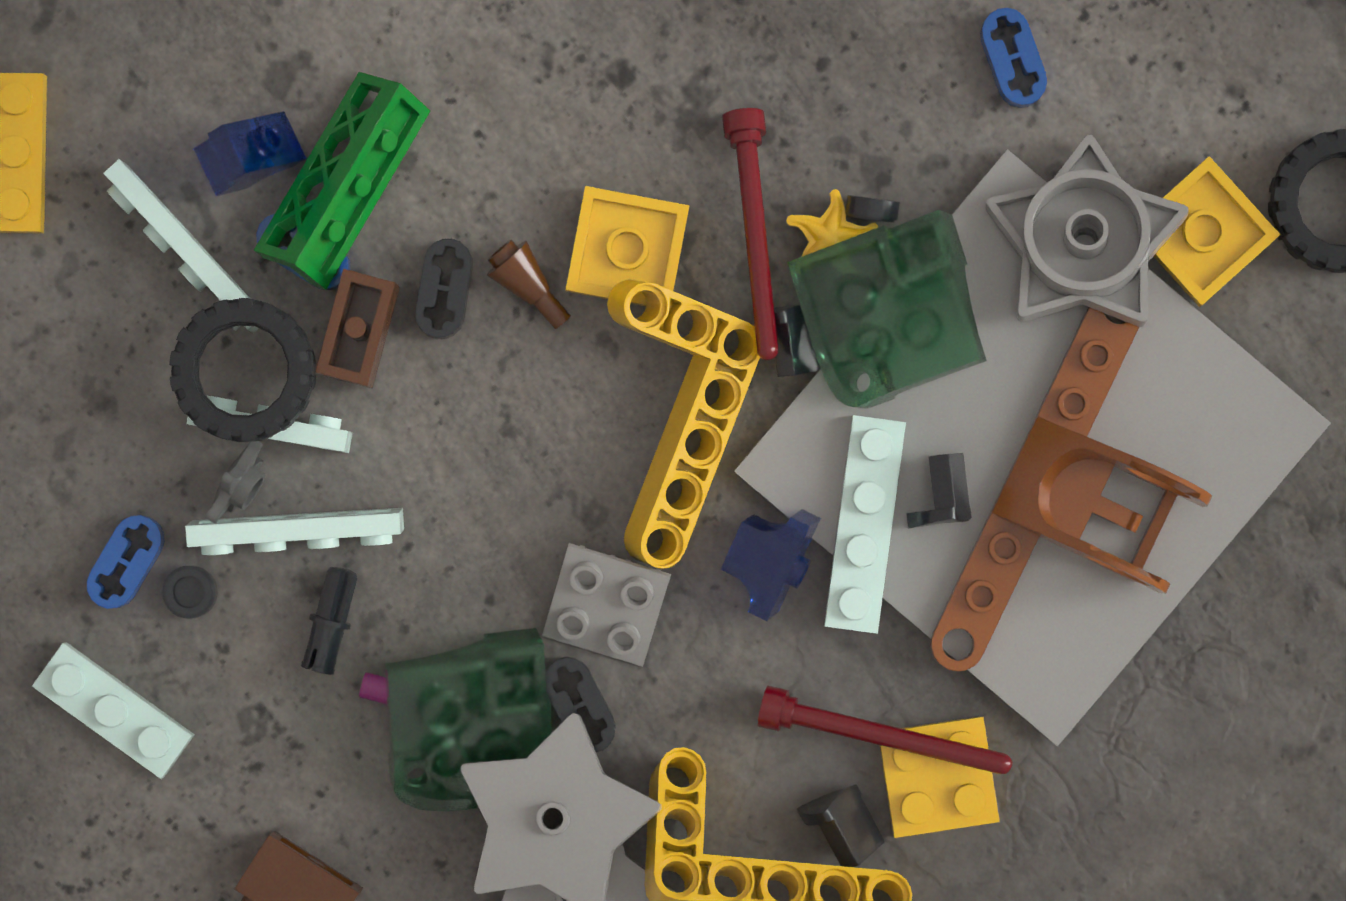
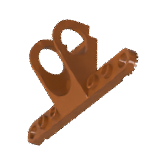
(1056, 490)

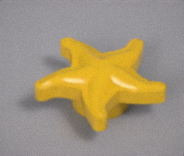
(829, 228)

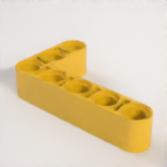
(688, 413)
(748, 874)

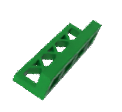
(350, 180)

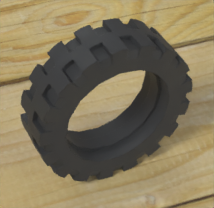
(1284, 202)
(191, 345)

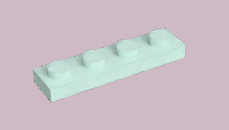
(168, 232)
(864, 524)
(273, 531)

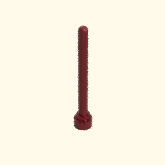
(744, 130)
(783, 710)

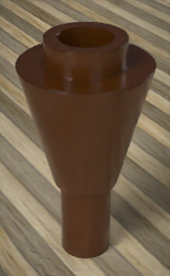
(520, 273)

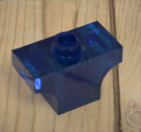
(248, 152)
(770, 559)

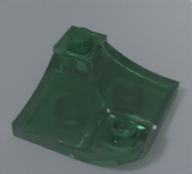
(889, 309)
(462, 710)

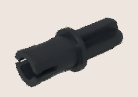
(330, 621)

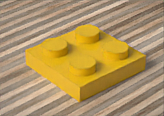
(1216, 237)
(625, 240)
(935, 793)

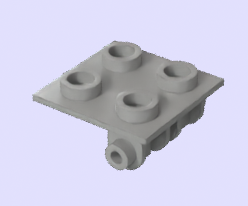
(606, 604)

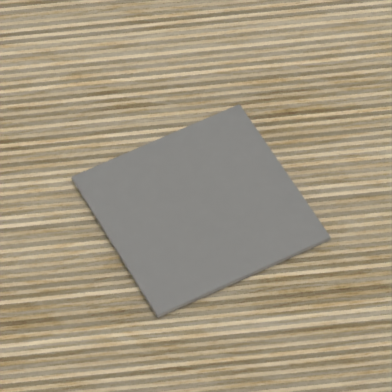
(1178, 401)

